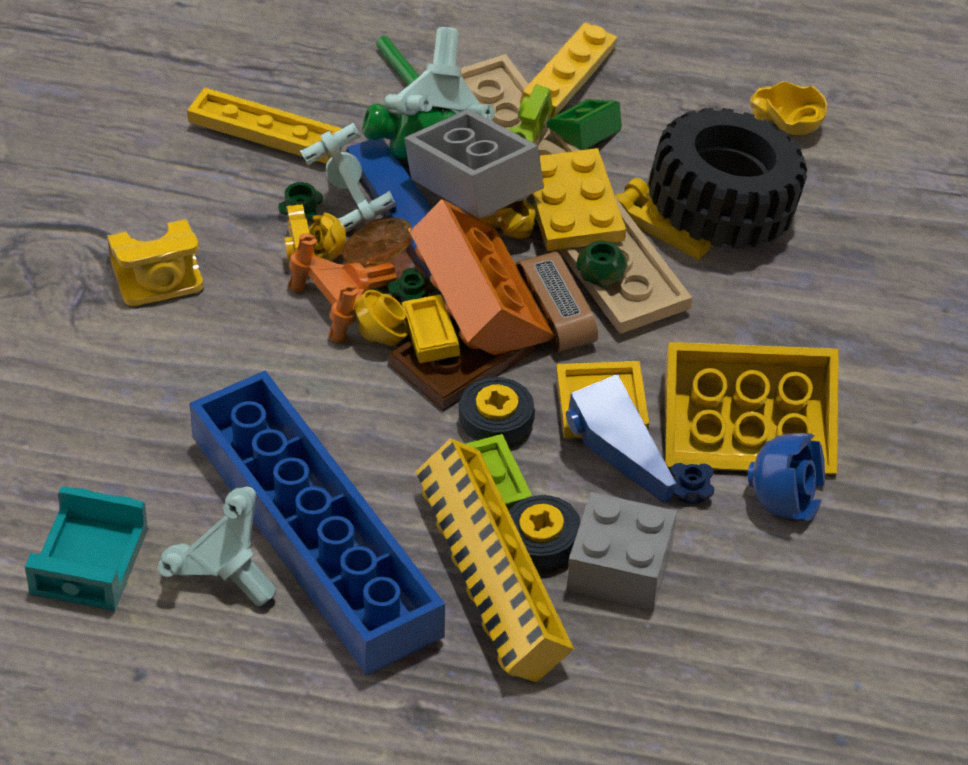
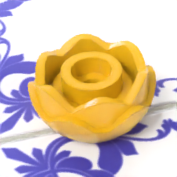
(329, 235)

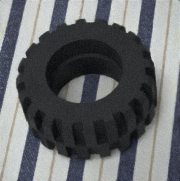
(727, 177)

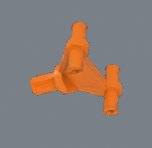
(337, 282)

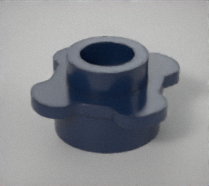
(692, 482)

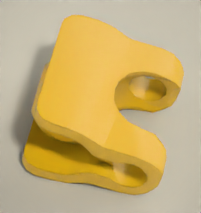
(156, 267)

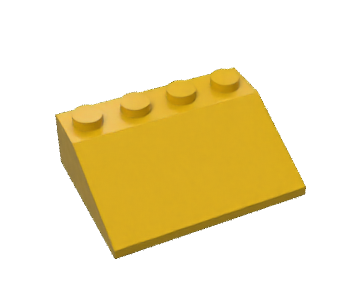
(736, 398)

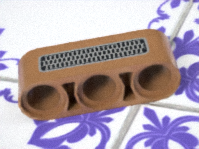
(559, 301)

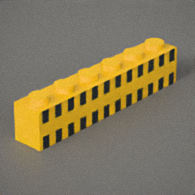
(493, 562)

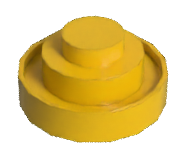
(380, 318)

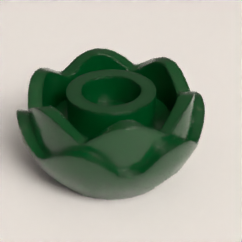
(602, 263)

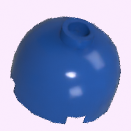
(788, 475)

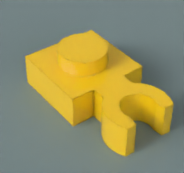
(296, 225)

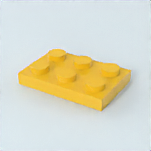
(576, 201)

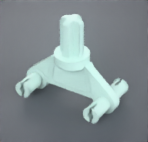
(440, 84)
(344, 172)
(224, 550)

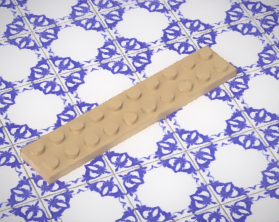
(648, 284)

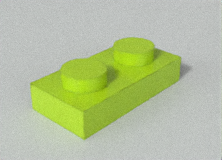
(503, 469)

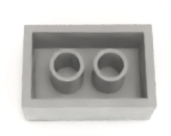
(474, 163)

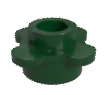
(299, 194)
(411, 286)

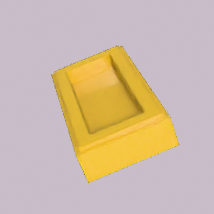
(430, 329)

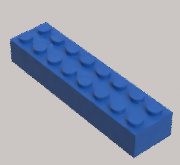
(319, 523)

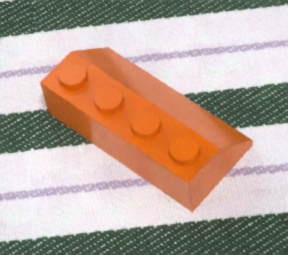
(479, 281)

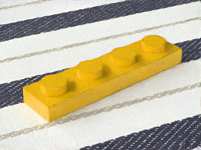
(573, 65)
(257, 122)

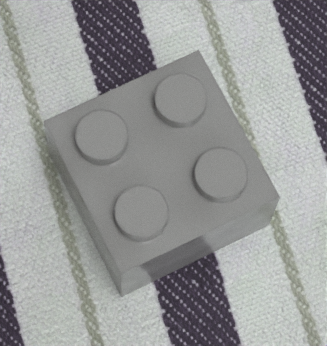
(621, 551)

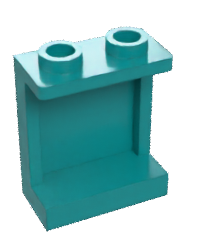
(89, 549)

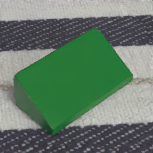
(587, 122)

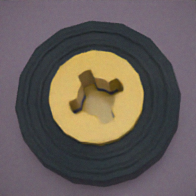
(496, 408)
(557, 527)

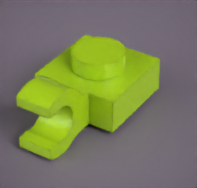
(534, 113)

